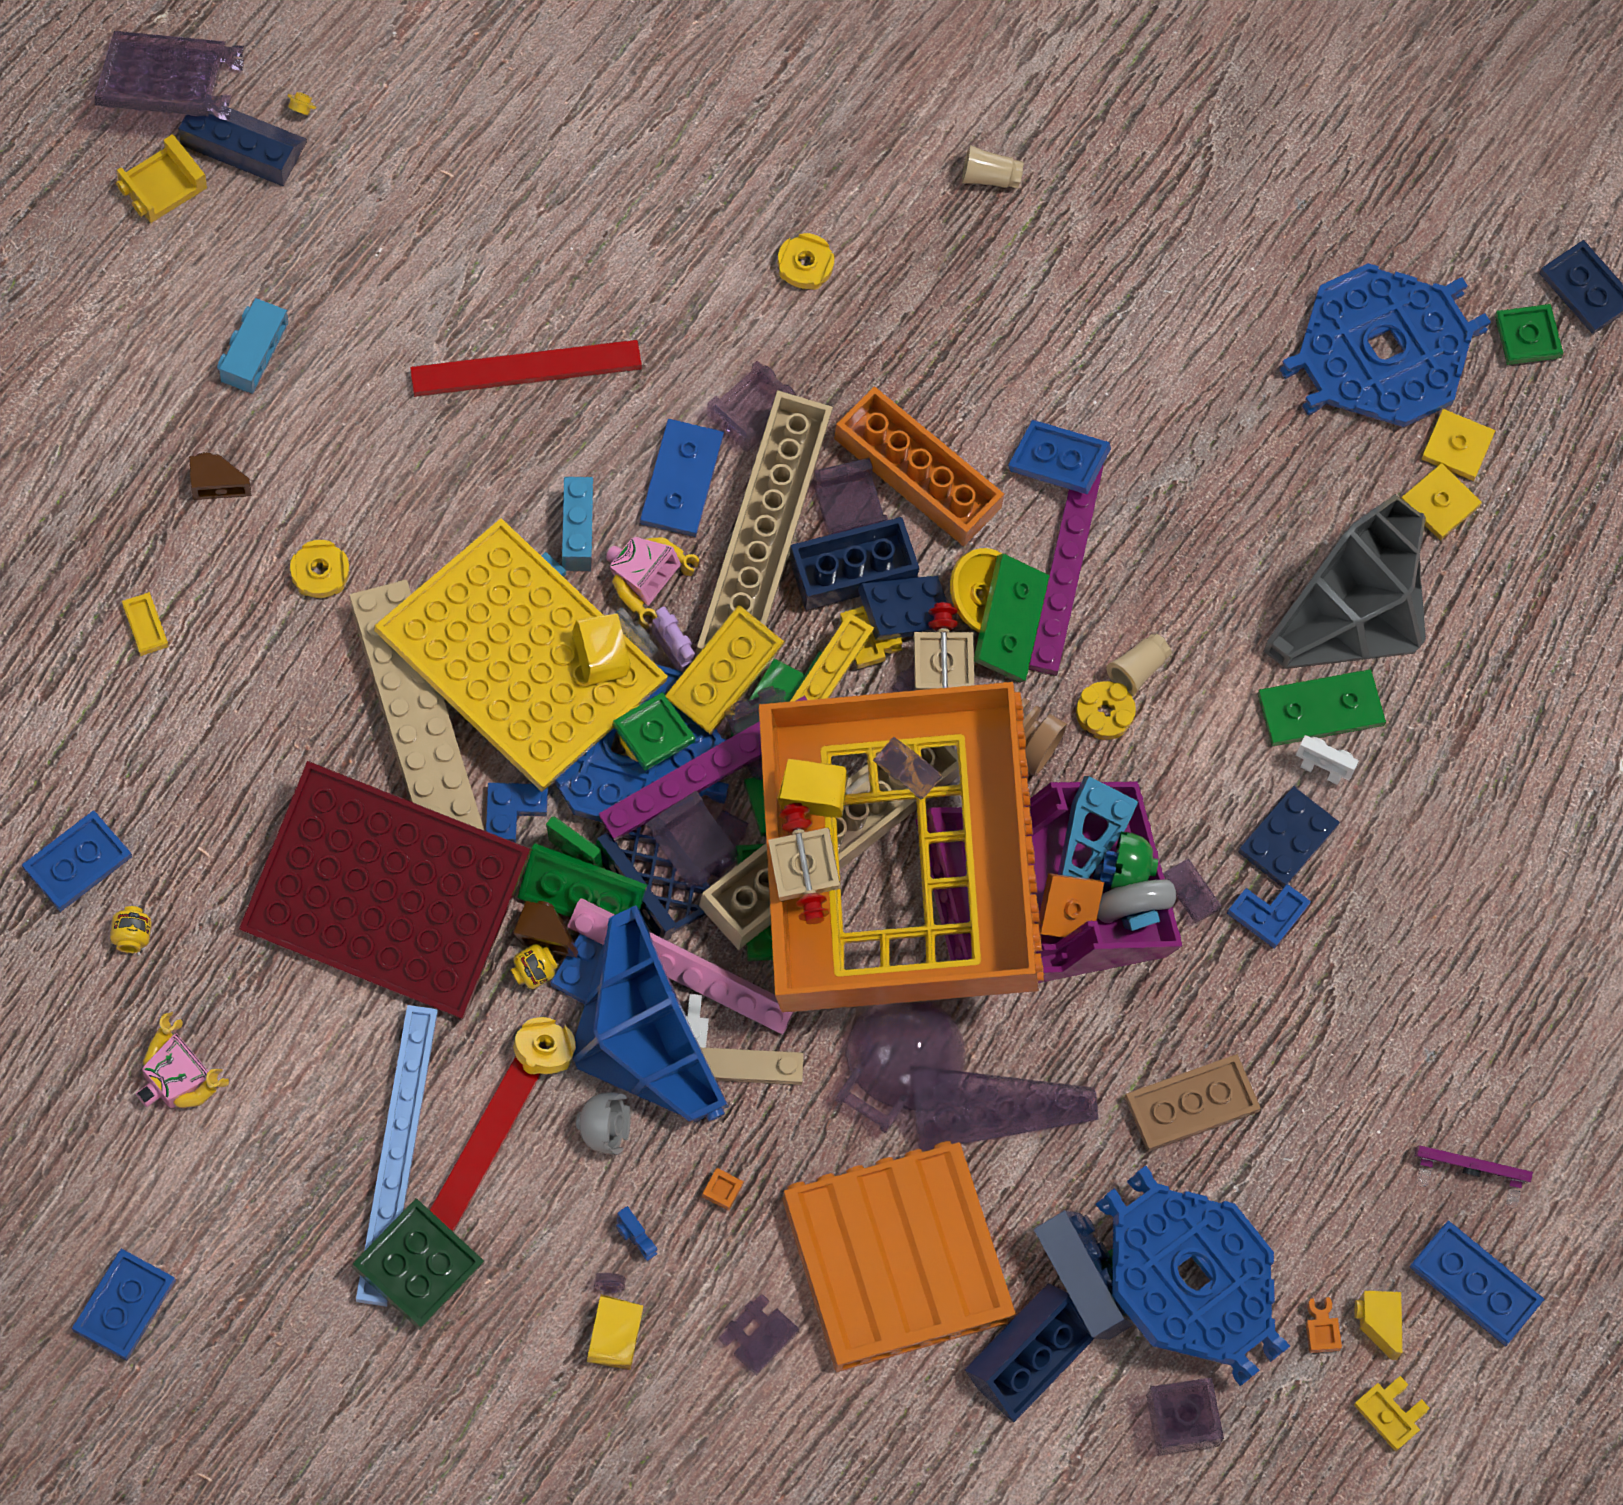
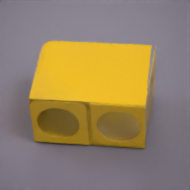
(601, 648)
(815, 786)
(615, 1333)

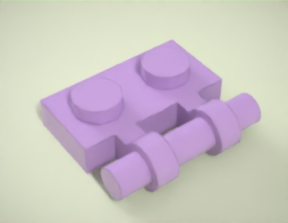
(672, 640)

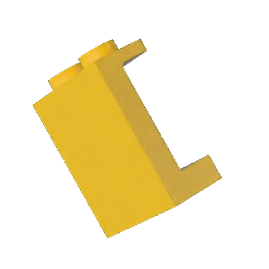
(162, 181)

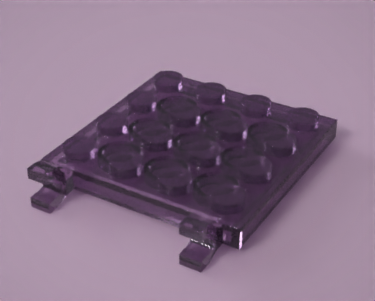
(166, 74)

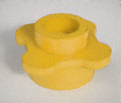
(301, 103)

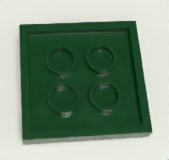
(417, 1263)

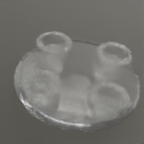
(636, 633)

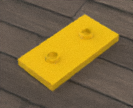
(724, 669)

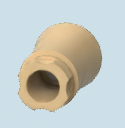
(991, 169)
(1139, 663)

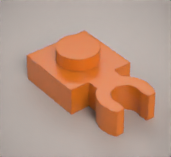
(1322, 1332)

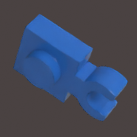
(1106, 869)
(631, 1229)

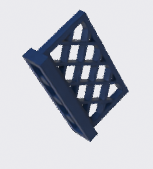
(652, 910)

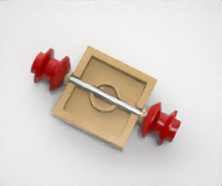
(943, 656)
(804, 863)

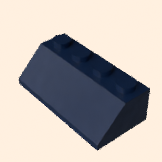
(244, 144)
(1030, 1352)

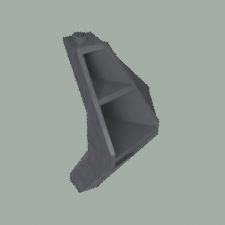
(1361, 597)

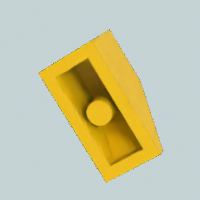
(1381, 1320)

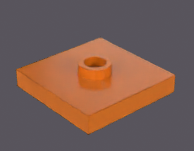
(1068, 904)

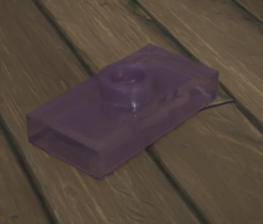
(1192, 891)

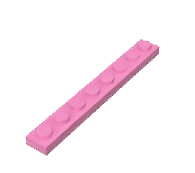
(693, 972)

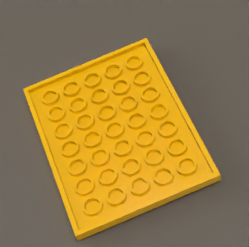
(504, 654)

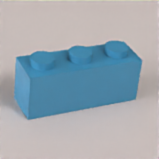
(253, 345)
(577, 523)

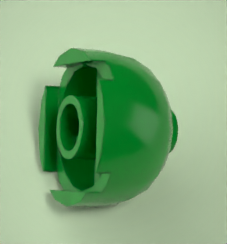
(1134, 860)

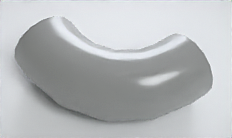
(1135, 899)

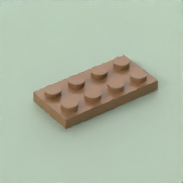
(1192, 1102)

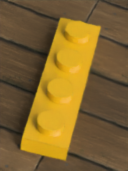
(835, 659)

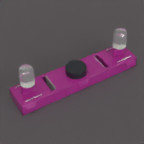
(1472, 1167)

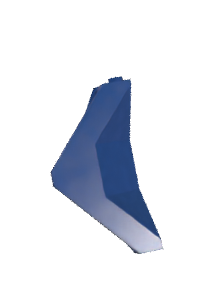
(638, 1031)

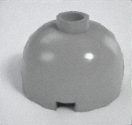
(605, 1122)

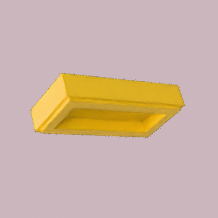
(145, 624)

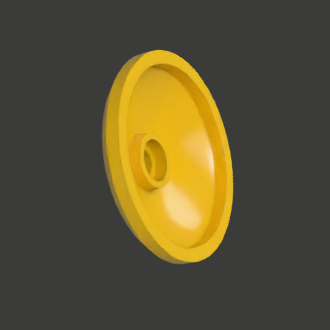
(971, 576)

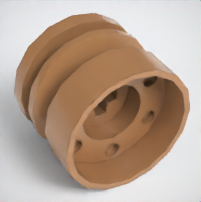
(1040, 737)

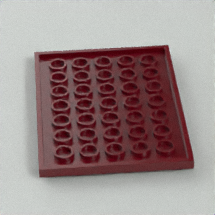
(385, 889)

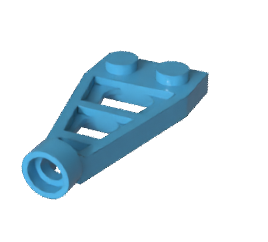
(1105, 803)

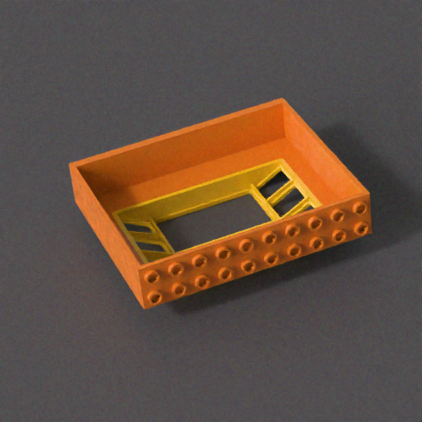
(992, 763)

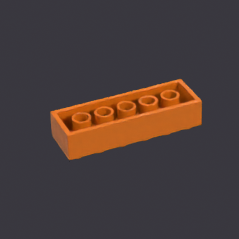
(919, 466)

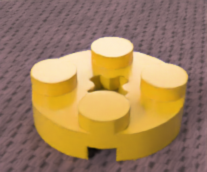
(805, 276)
(314, 584)
(1095, 722)
(541, 1060)

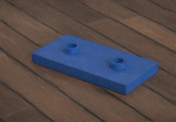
(681, 477)
(1476, 1283)

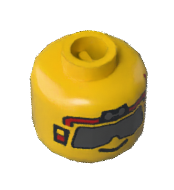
(130, 930)
(534, 966)

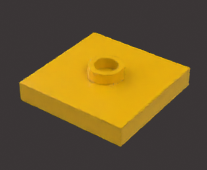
(1458, 444)
(1442, 501)

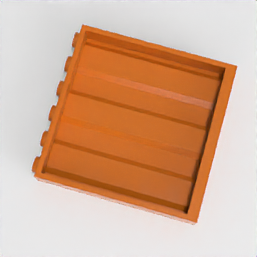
(898, 1255)

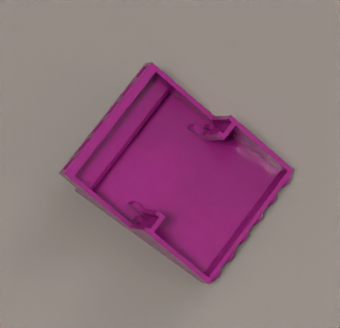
(1092, 945)

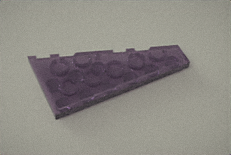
(985, 1106)

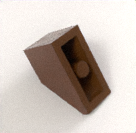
(216, 478)
(543, 926)

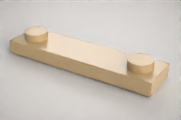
(755, 1065)

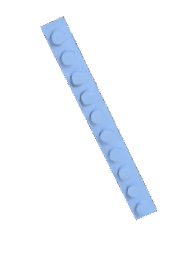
(400, 1131)

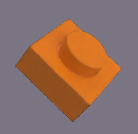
(722, 1189)

